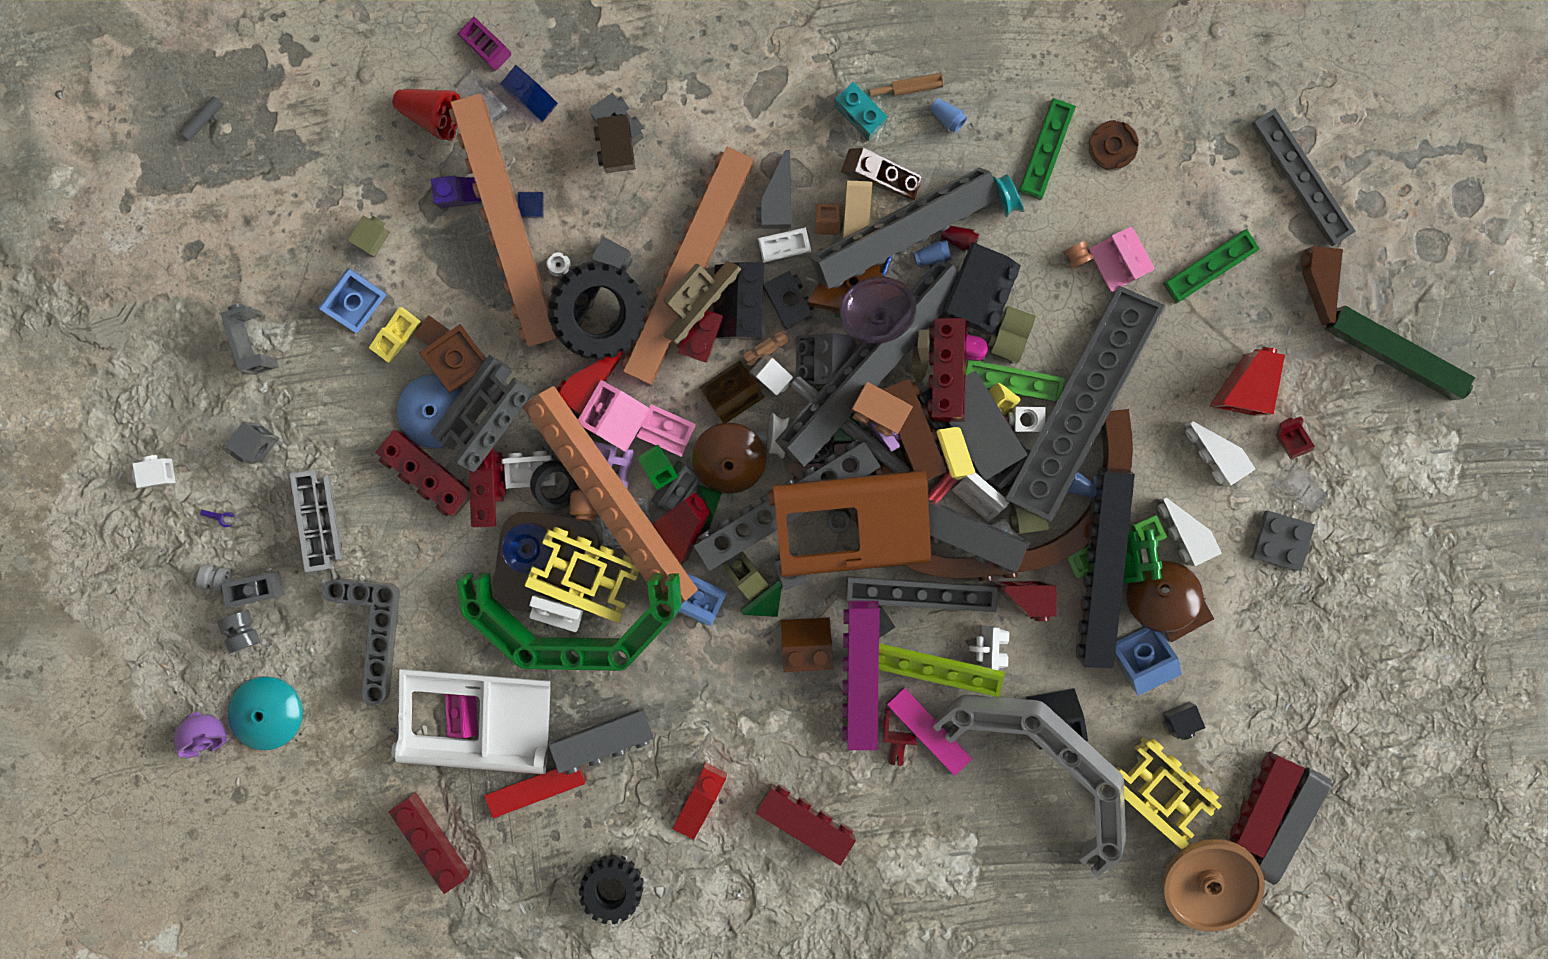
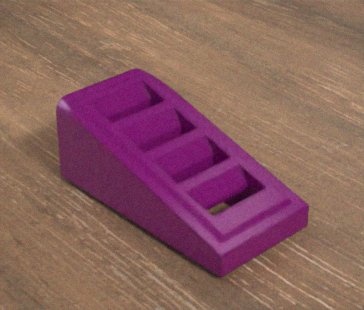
(496, 54)

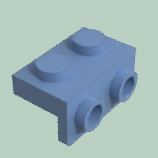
(704, 602)

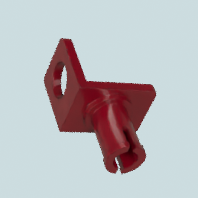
(897, 739)

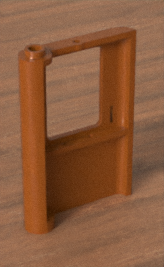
(890, 521)

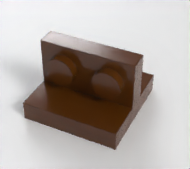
(453, 358)

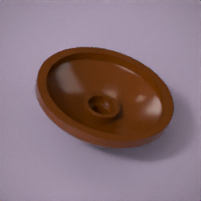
(733, 444)
(1166, 610)

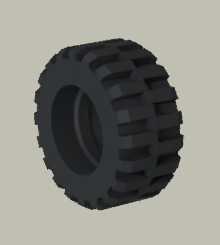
(624, 330)

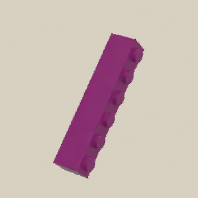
(862, 675)

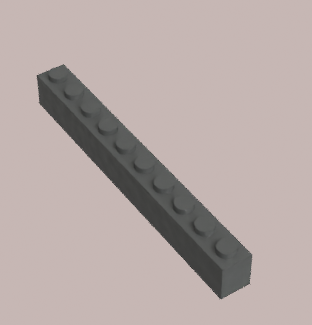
(868, 364)

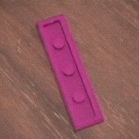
(921, 724)

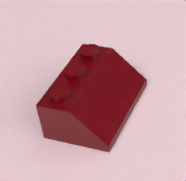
(1033, 598)

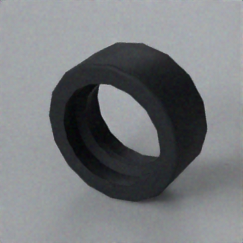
(538, 477)

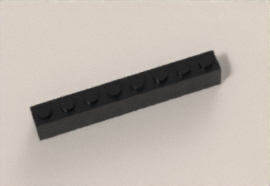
(1105, 567)

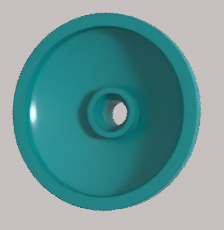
(280, 711)

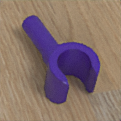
(217, 516)

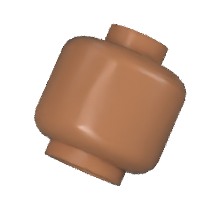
(581, 507)

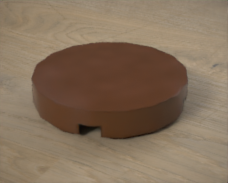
(1113, 145)

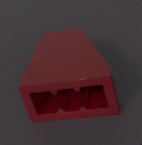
(682, 526)

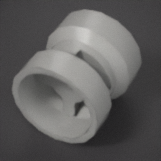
(212, 578)

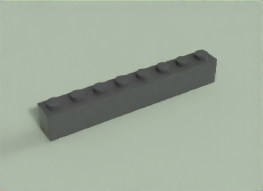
(904, 228)

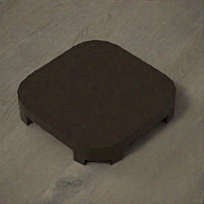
(509, 583)

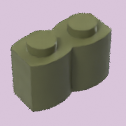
(1011, 334)

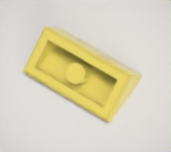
(955, 452)

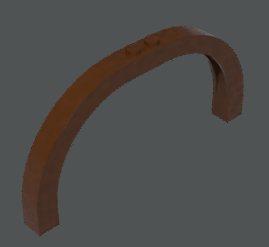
(1116, 454)

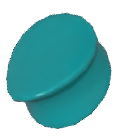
(1008, 195)

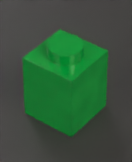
(657, 467)

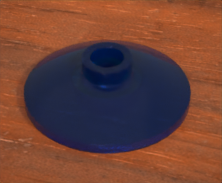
(516, 538)

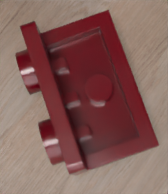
(701, 337)

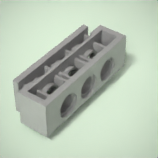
(310, 520)

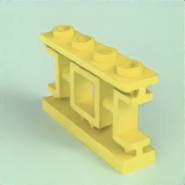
(575, 593)
(1150, 807)

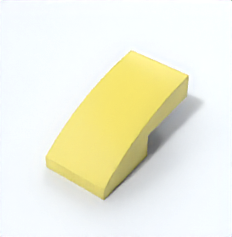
(395, 334)

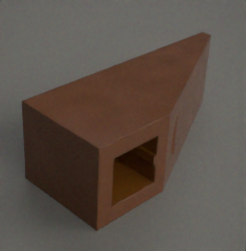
(883, 173)

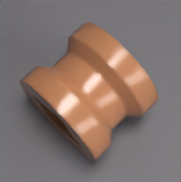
(1078, 255)

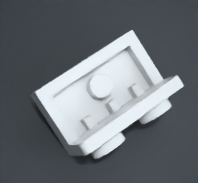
(520, 469)

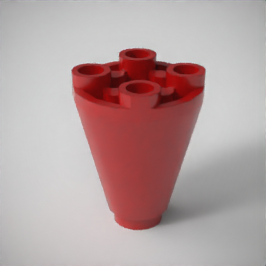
(428, 110)

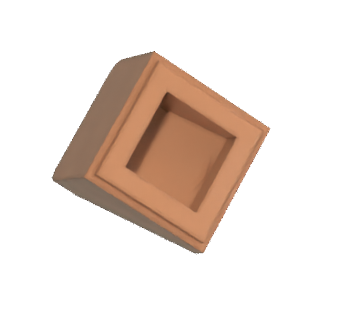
(827, 219)

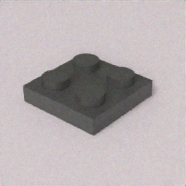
(1283, 540)

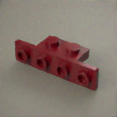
(486, 489)

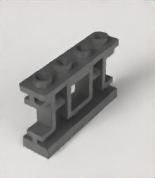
(459, 422)

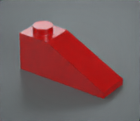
(581, 386)
(700, 801)

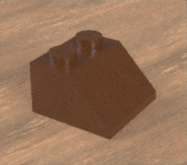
(806, 644)

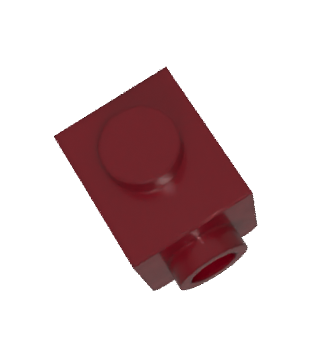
(1294, 437)

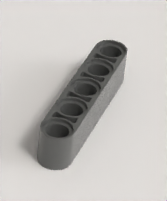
(1294, 824)

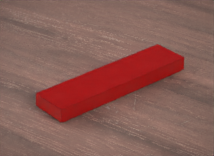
(532, 791)

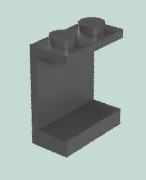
(240, 342)

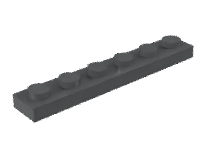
(1303, 177)

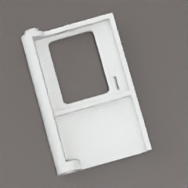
(510, 723)

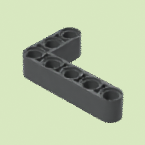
(375, 630)

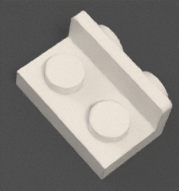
(555, 612)

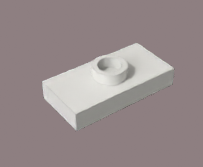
(784, 245)

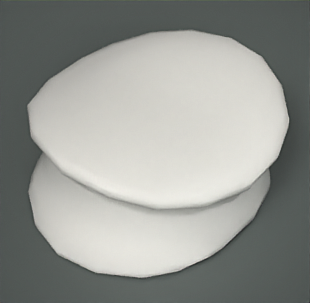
(775, 428)

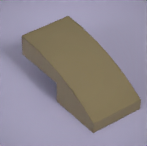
(921, 356)

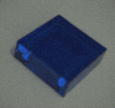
(531, 204)

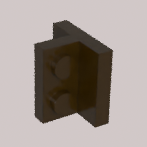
(732, 392)

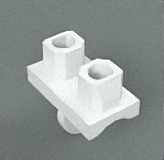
(988, 647)

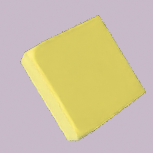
(1004, 398)

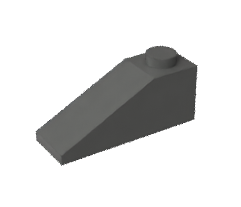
(776, 201)

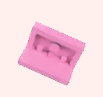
(1121, 259)

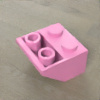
(613, 415)

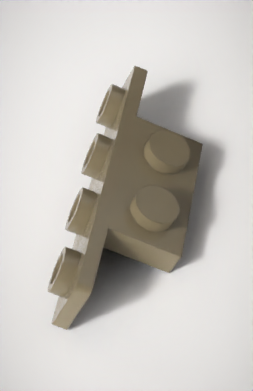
(695, 295)

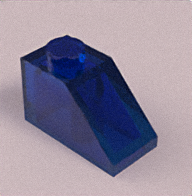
(528, 93)

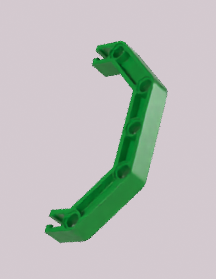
(556, 652)

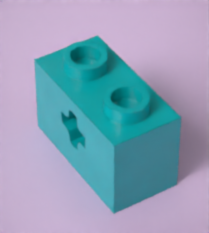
(860, 111)

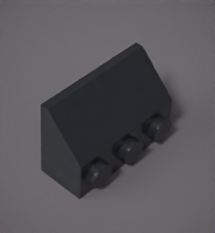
(982, 288)
(742, 303)

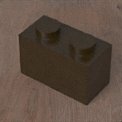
(615, 144)

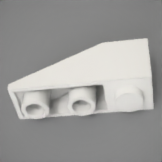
(1224, 457)
(1194, 539)

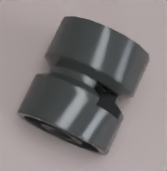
(238, 631)

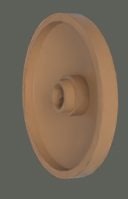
(1213, 885)

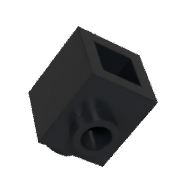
(1183, 721)

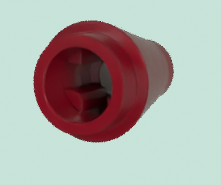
(960, 237)

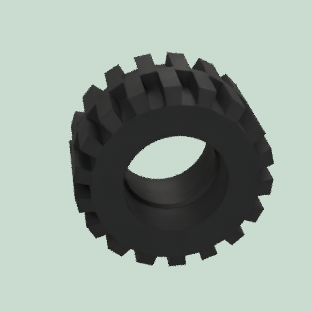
(605, 908)

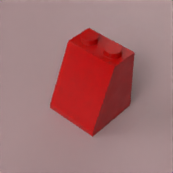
(1252, 384)

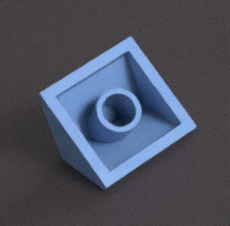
(352, 300)

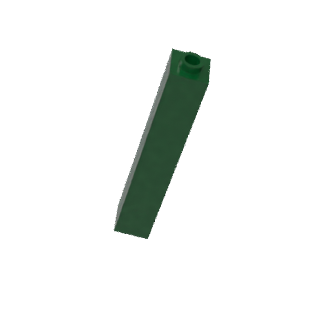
(1401, 354)

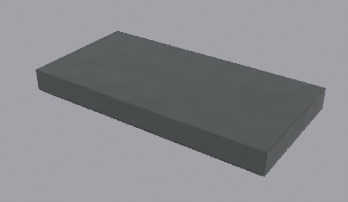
(986, 431)

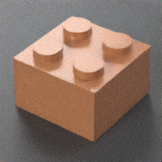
(880, 409)

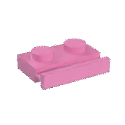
(666, 430)

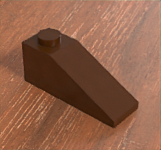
(1322, 278)

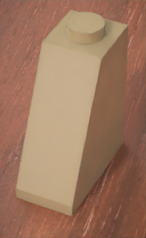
(856, 206)

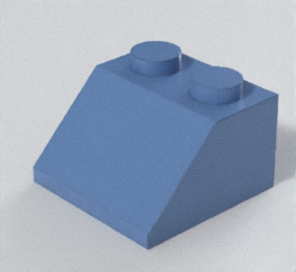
(1147, 660)

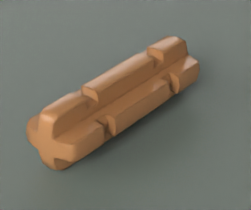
(766, 347)

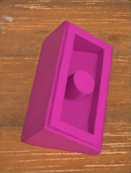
(461, 715)

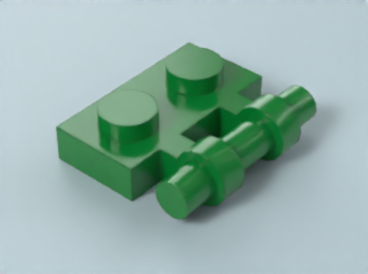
(1134, 565)

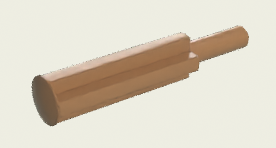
(910, 85)

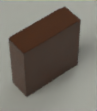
(431, 330)

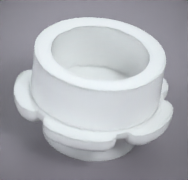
(558, 258)

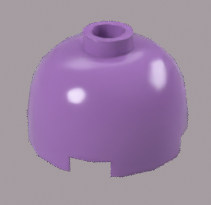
(198, 734)

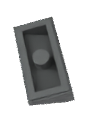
(677, 490)

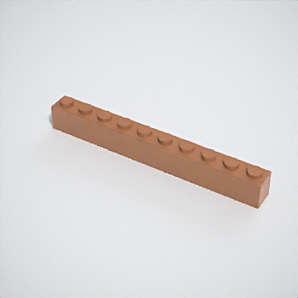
(503, 217)
(697, 248)
(605, 490)

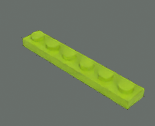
(940, 670)

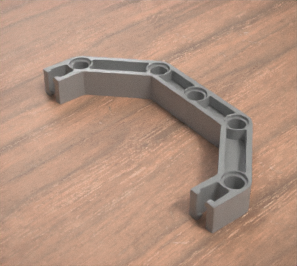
(1057, 739)

